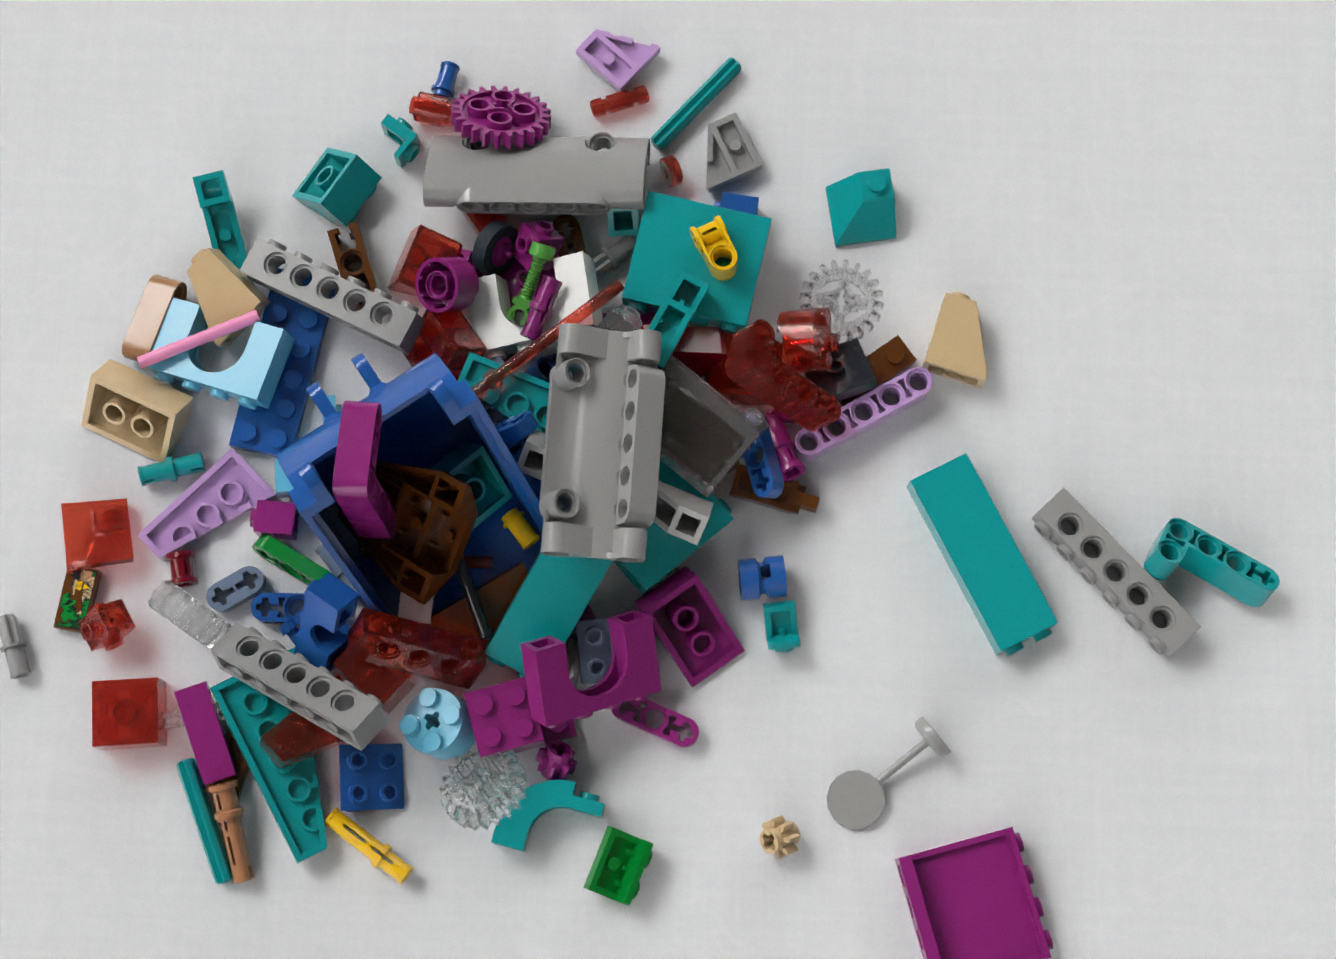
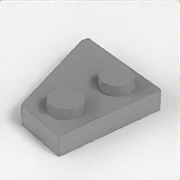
(729, 153)

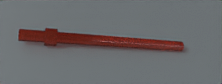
(494, 378)

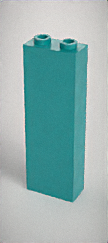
(982, 555)
(545, 605)

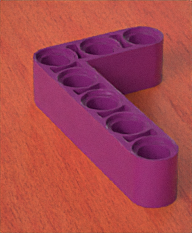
(354, 472)

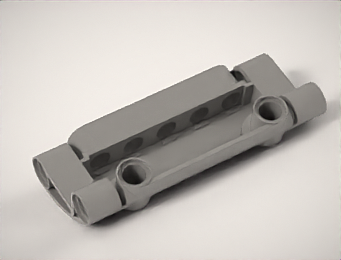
(540, 178)

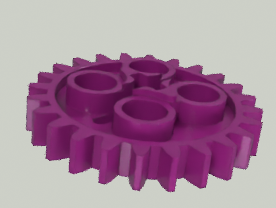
(500, 117)

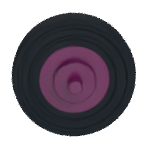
(494, 248)

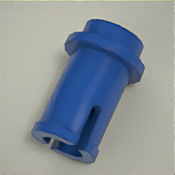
(446, 79)

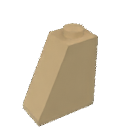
(223, 291)
(957, 342)

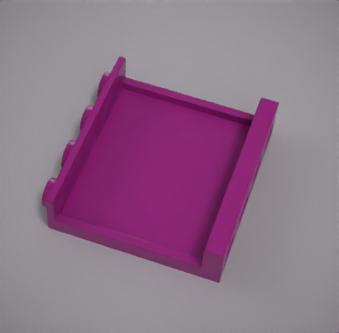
(975, 900)

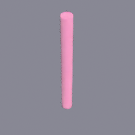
(198, 339)

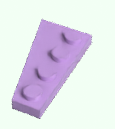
(208, 503)

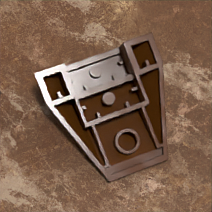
(431, 530)

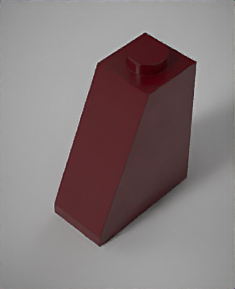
(700, 348)

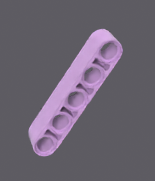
(874, 405)

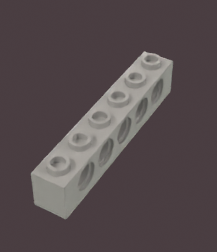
(398, 333)
(1179, 623)
(300, 685)

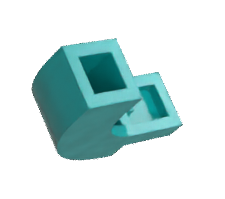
(539, 800)

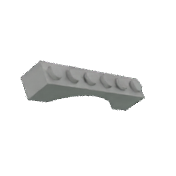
(676, 510)

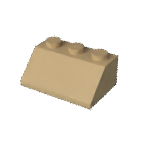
(136, 410)

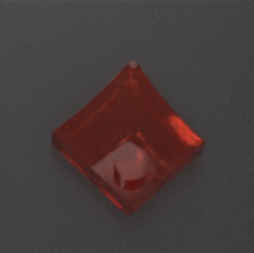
(96, 534)

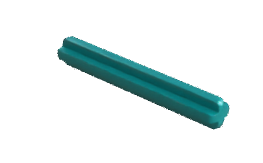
(695, 104)
(205, 821)

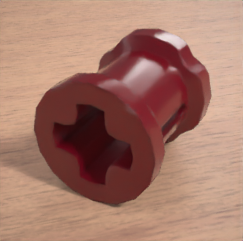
(182, 568)

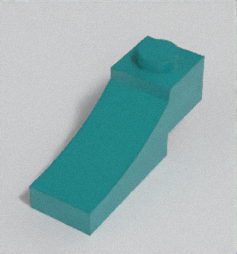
(677, 312)

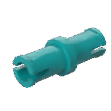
(171, 468)

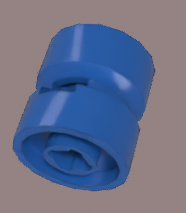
(750, 578)

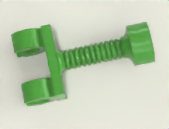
(541, 254)

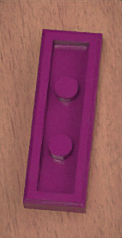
(205, 733)

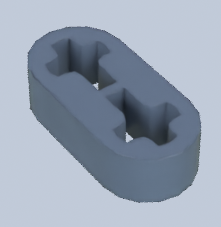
(231, 583)

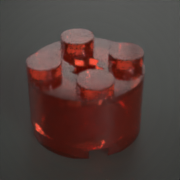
(806, 339)

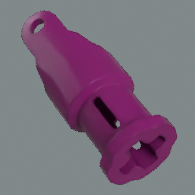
(784, 447)

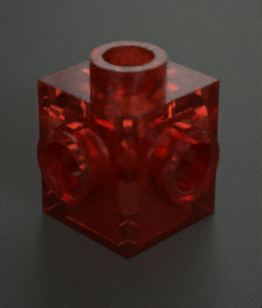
(106, 625)

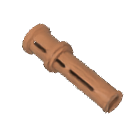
(229, 815)

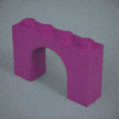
(630, 675)

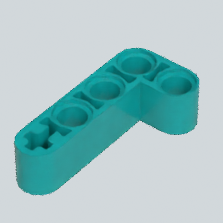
(1210, 560)

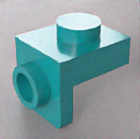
(402, 134)
(781, 626)

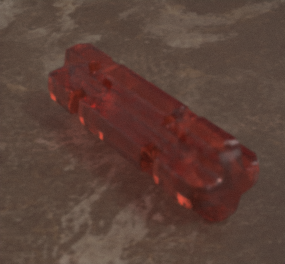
(619, 101)

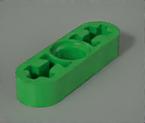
(288, 559)

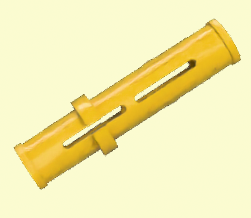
(398, 870)

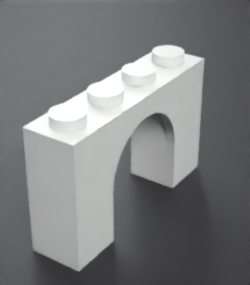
(493, 303)

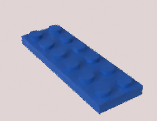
(279, 426)

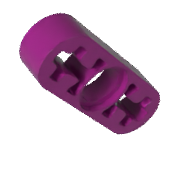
(658, 732)

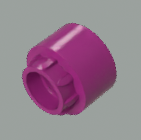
(446, 284)

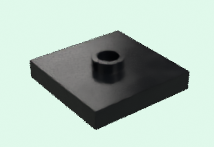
(849, 372)

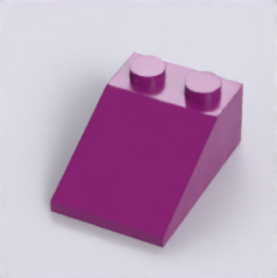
(690, 625)

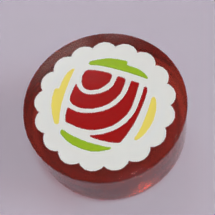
(671, 171)

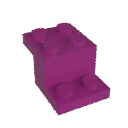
(504, 721)

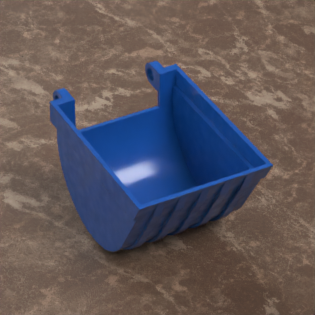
(422, 422)

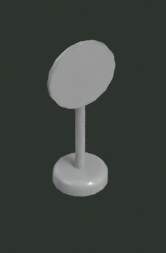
(857, 797)

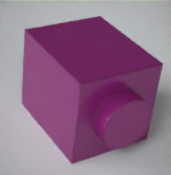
(275, 519)

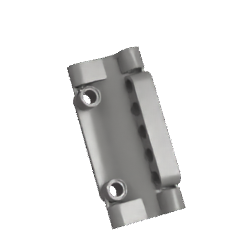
(602, 443)

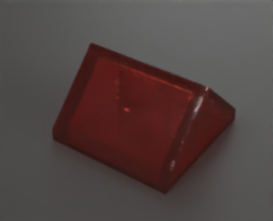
(419, 247)

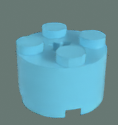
(438, 724)

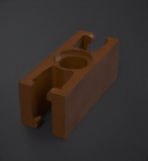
(349, 256)

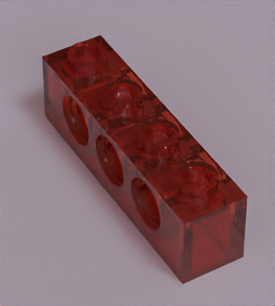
(416, 648)

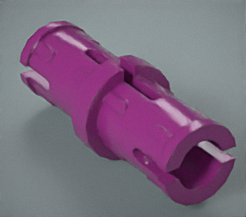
(541, 308)

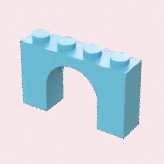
(249, 380)

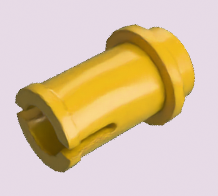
(520, 528)

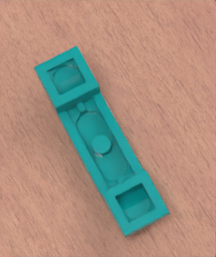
(221, 216)

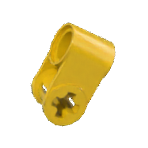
(713, 243)

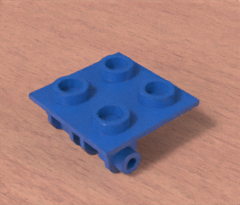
(371, 777)

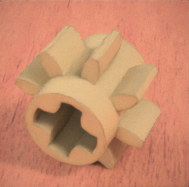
(779, 837)

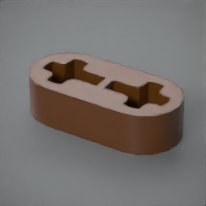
(576, 235)

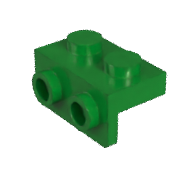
(619, 866)

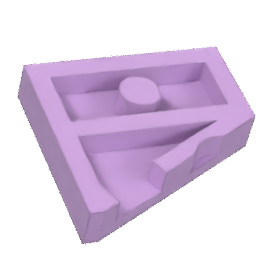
(616, 57)

